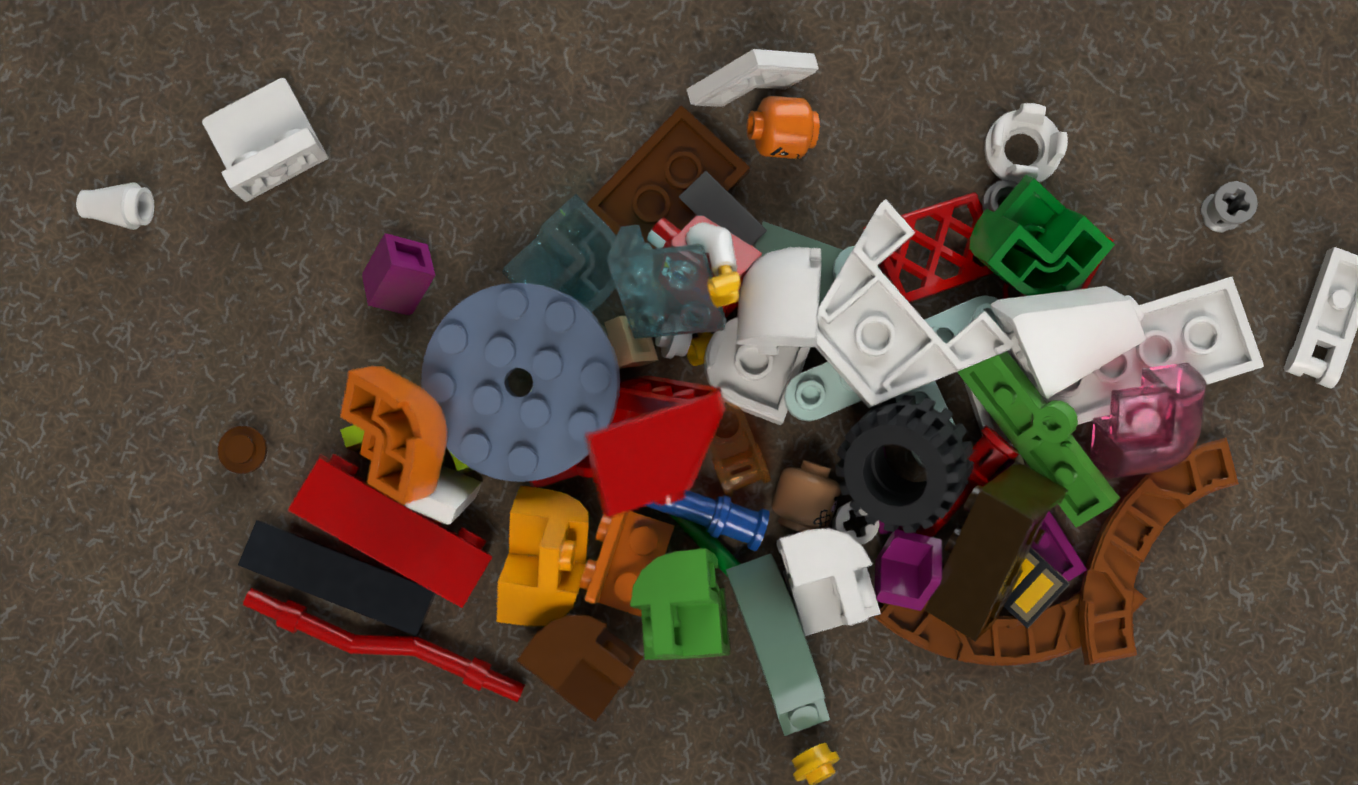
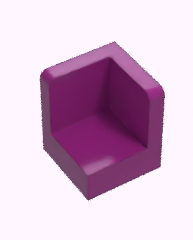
(398, 274)
(908, 570)

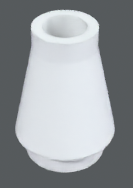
(119, 205)

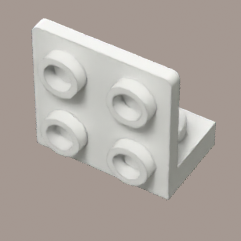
(264, 140)

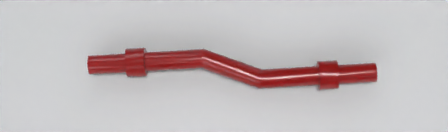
(294, 616)

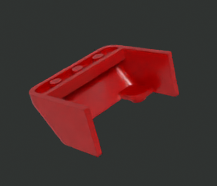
(651, 445)

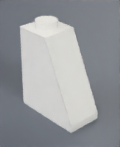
(1068, 333)

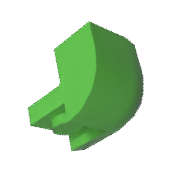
(682, 607)

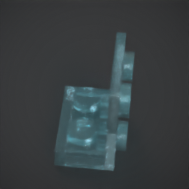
(663, 287)

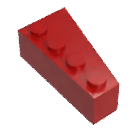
(389, 531)

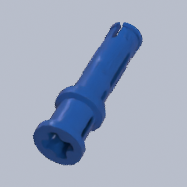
(720, 517)

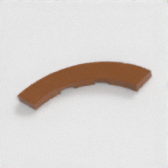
(1128, 537)
(1004, 643)

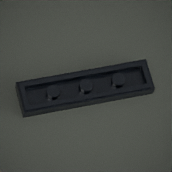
(337, 578)

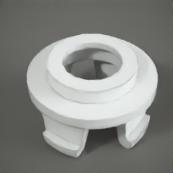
(1030, 121)

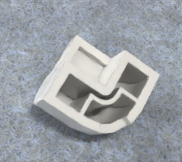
(781, 300)
(827, 579)

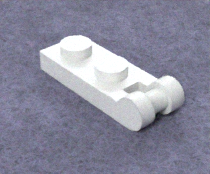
(1328, 320)

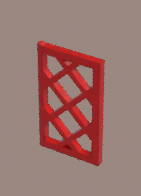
(931, 283)

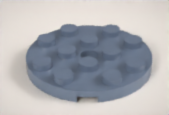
(570, 370)

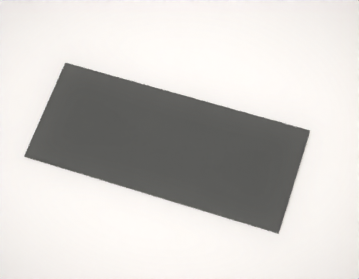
(712, 201)

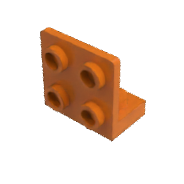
(628, 547)

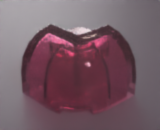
(1150, 424)

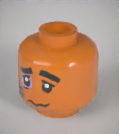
(783, 127)

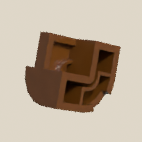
(580, 662)

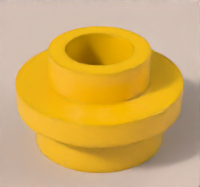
(815, 764)

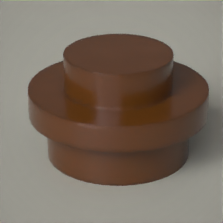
(242, 449)

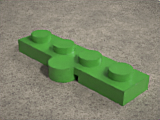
(1041, 434)

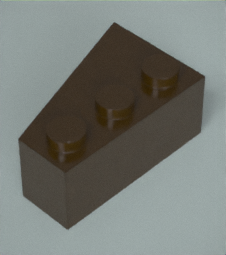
(992, 547)

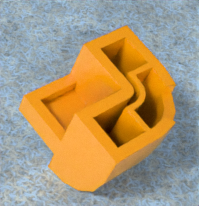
(543, 558)

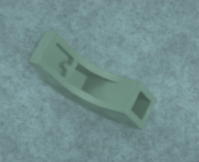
(779, 644)

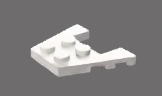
(878, 336)

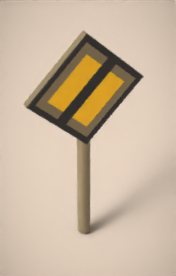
(1036, 586)

